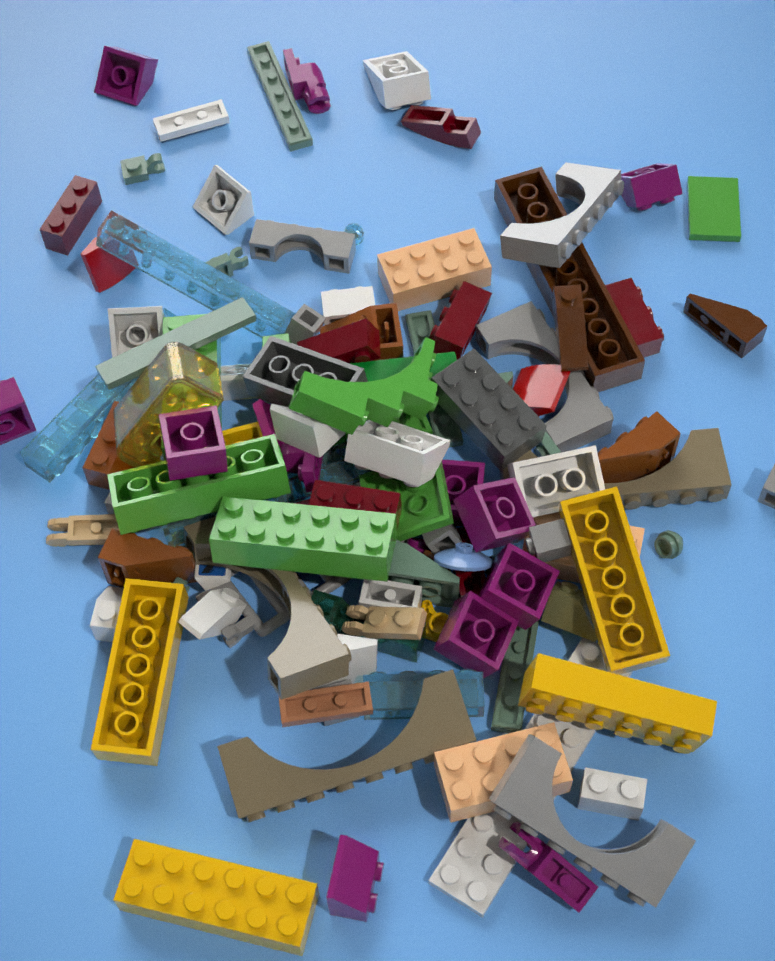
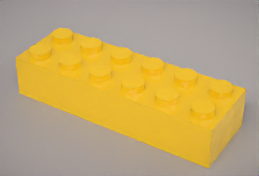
(614, 582)
(140, 672)
(617, 704)
(217, 897)

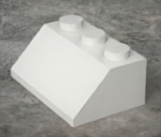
(396, 452)
(557, 478)

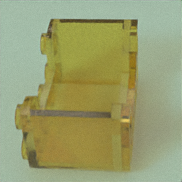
(171, 382)

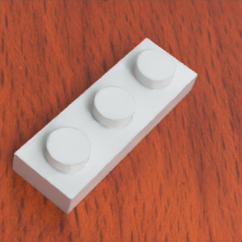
(191, 120)

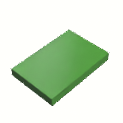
(713, 209)

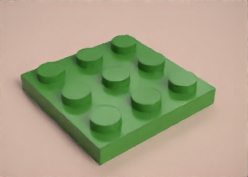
(423, 507)

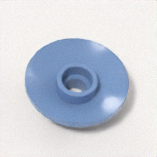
(463, 558)

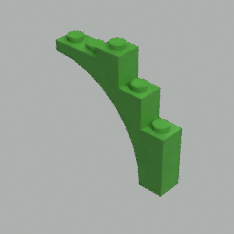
(352, 403)

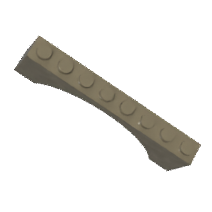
(692, 476)
(311, 649)
(266, 783)

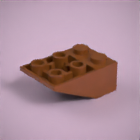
(386, 320)
(640, 451)
(144, 559)

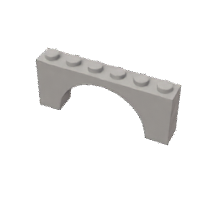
(555, 240)
(527, 334)
(642, 867)

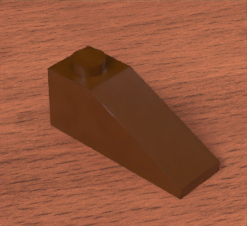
(729, 324)
(570, 327)

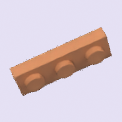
(326, 704)

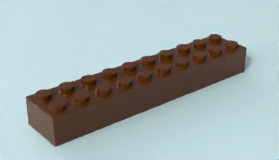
(610, 346)

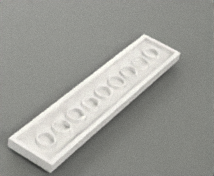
(474, 862)

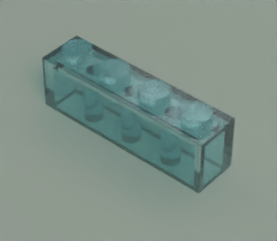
(398, 694)

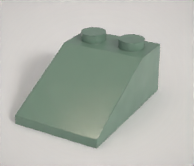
(415, 568)

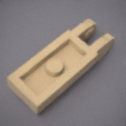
(81, 530)
(386, 622)

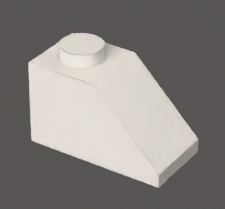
(213, 613)
(106, 614)

